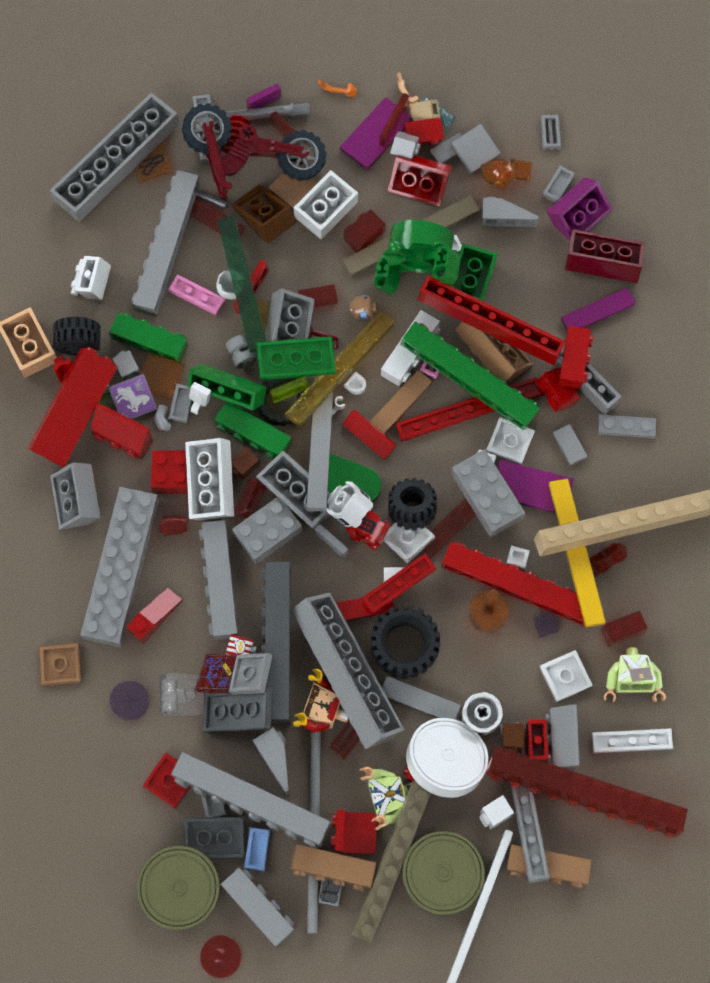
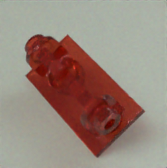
(250, 498)
(614, 555)

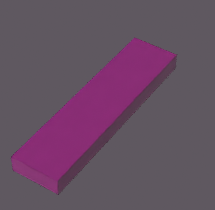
(599, 310)

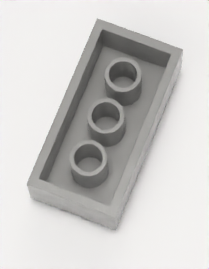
(487, 493)

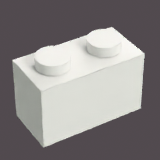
(495, 812)

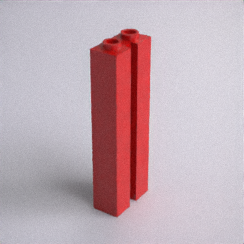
(72, 406)

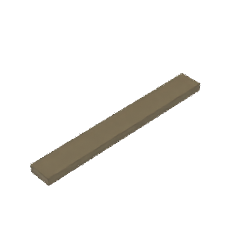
(446, 217)

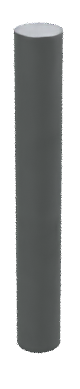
(212, 199)

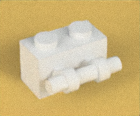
(90, 277)

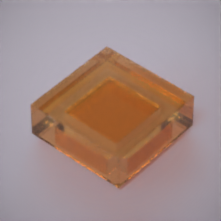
(524, 170)

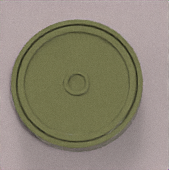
(443, 873)
(178, 887)

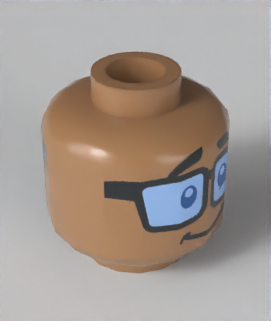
(363, 307)

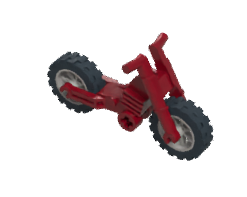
(244, 148)

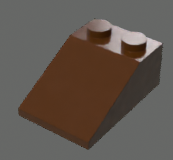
(264, 213)

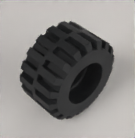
(76, 333)
(412, 491)

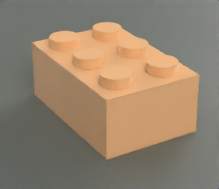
(27, 342)

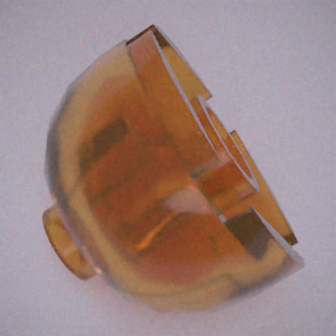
(500, 172)

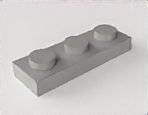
(626, 426)

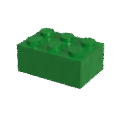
(475, 271)

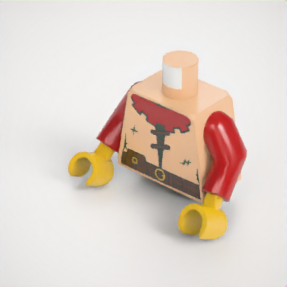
(321, 706)

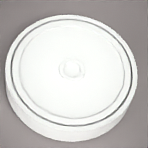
(447, 757)

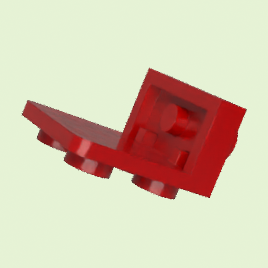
(354, 832)

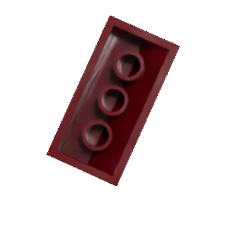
(605, 256)

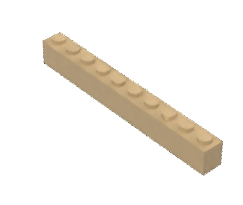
(623, 523)

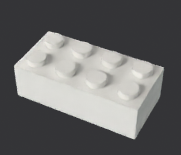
(209, 479)

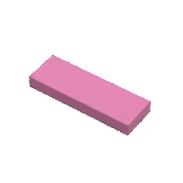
(197, 295)

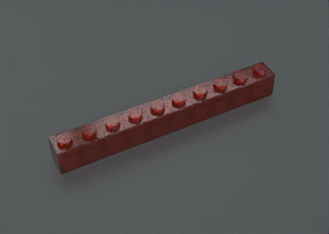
(586, 792)

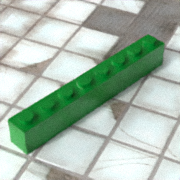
(469, 375)

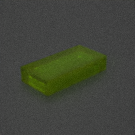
(289, 389)

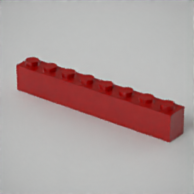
(491, 320)
(513, 581)

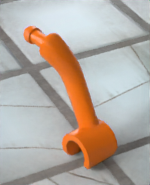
(349, 91)

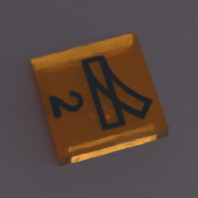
(154, 165)

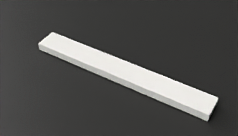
(479, 908)

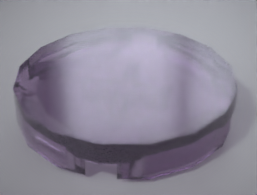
(129, 700)

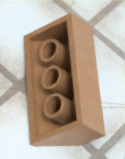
(497, 356)

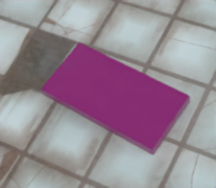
(364, 142)
(530, 485)

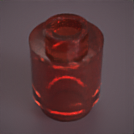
(173, 525)

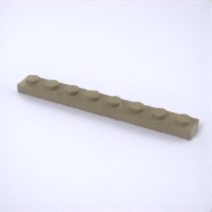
(391, 863)

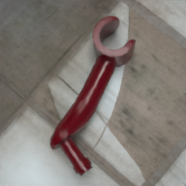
(322, 334)

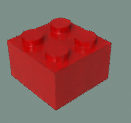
(169, 472)

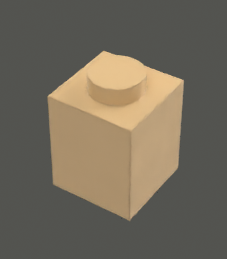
(424, 110)

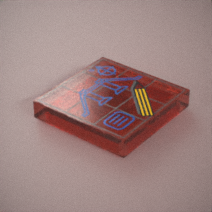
(216, 673)

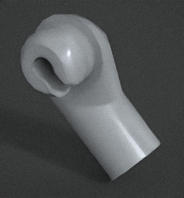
(160, 420)

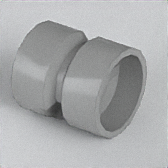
(240, 351)

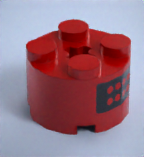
(370, 531)

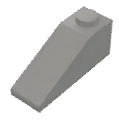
(503, 213)

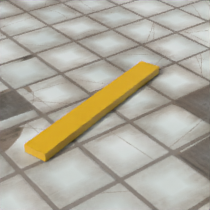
(577, 557)

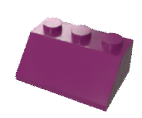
(580, 208)

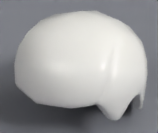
(225, 285)

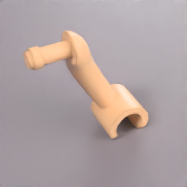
(401, 84)

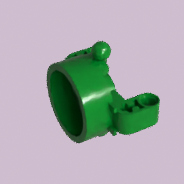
(417, 248)

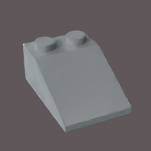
(272, 750)

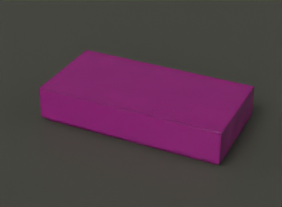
(264, 97)

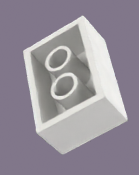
(325, 204)

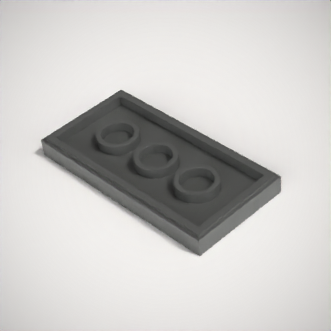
(237, 712)

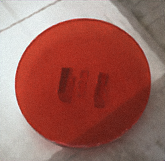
(220, 956)

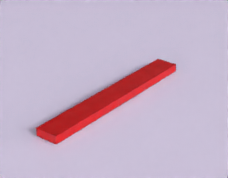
(458, 413)

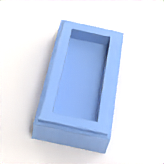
(257, 849)

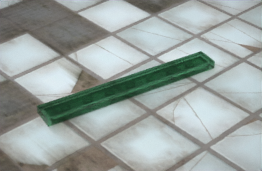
(241, 281)

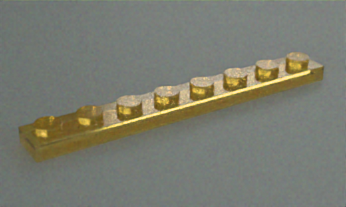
(344, 364)

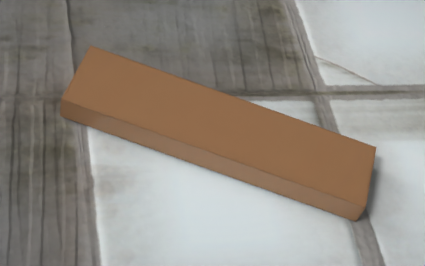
(401, 402)

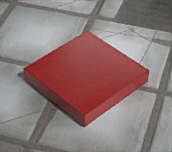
(162, 782)

